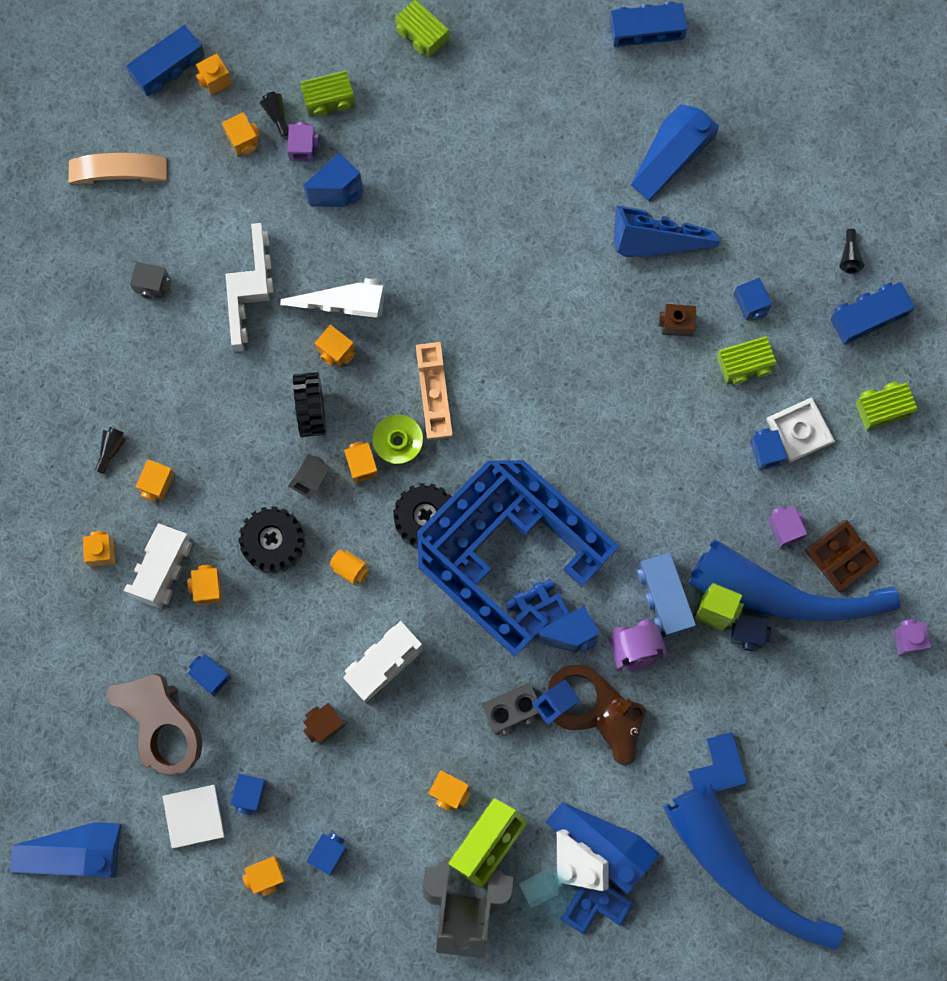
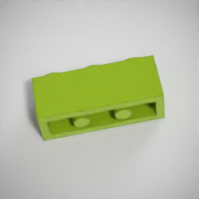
(719, 607)
(488, 842)

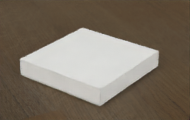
(801, 430)
(193, 816)

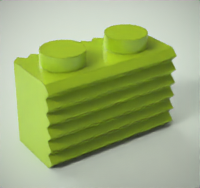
(421, 28)
(327, 94)
(746, 360)
(886, 405)

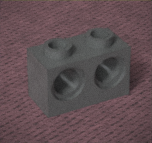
(508, 702)

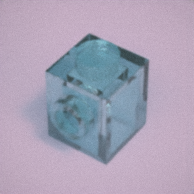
(540, 887)

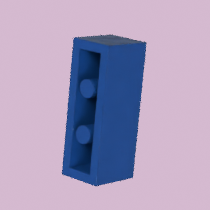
(648, 24)
(165, 60)
(871, 312)

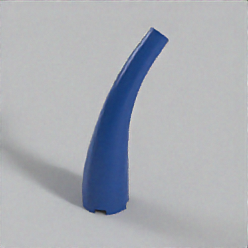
(775, 597)
(713, 843)

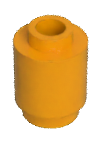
(349, 567)

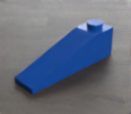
(675, 145)
(644, 236)
(76, 851)
(625, 851)

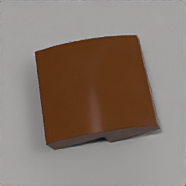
(842, 555)

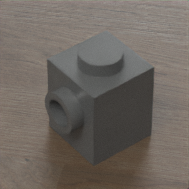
(150, 280)
(309, 475)

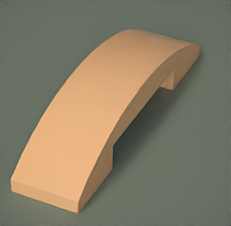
(117, 167)
(434, 391)

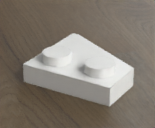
(579, 865)

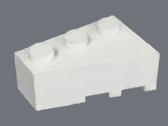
(159, 566)
(383, 661)

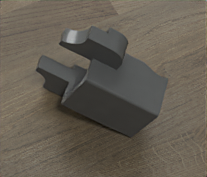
(462, 918)

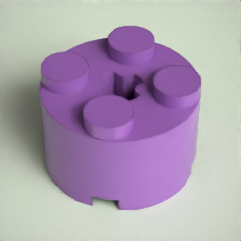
(637, 646)

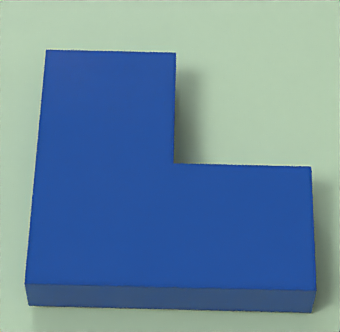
(726, 766)
(589, 901)

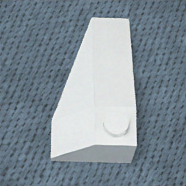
(355, 299)

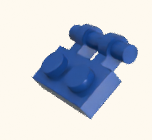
(550, 608)

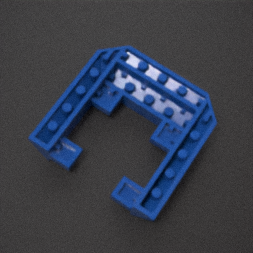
(489, 498)

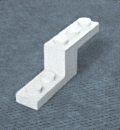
(248, 287)

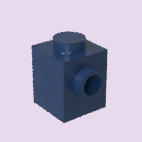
(750, 632)

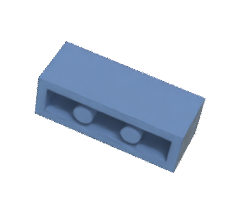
(665, 595)

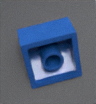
(334, 184)
(571, 632)

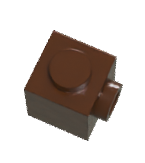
(678, 320)
(322, 724)

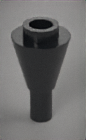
(273, 106)
(851, 258)
(110, 444)

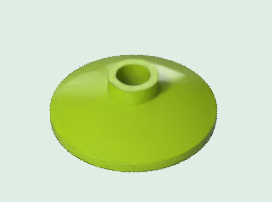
(394, 427)

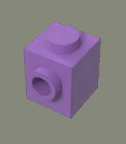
(302, 142)
(787, 525)
(911, 637)

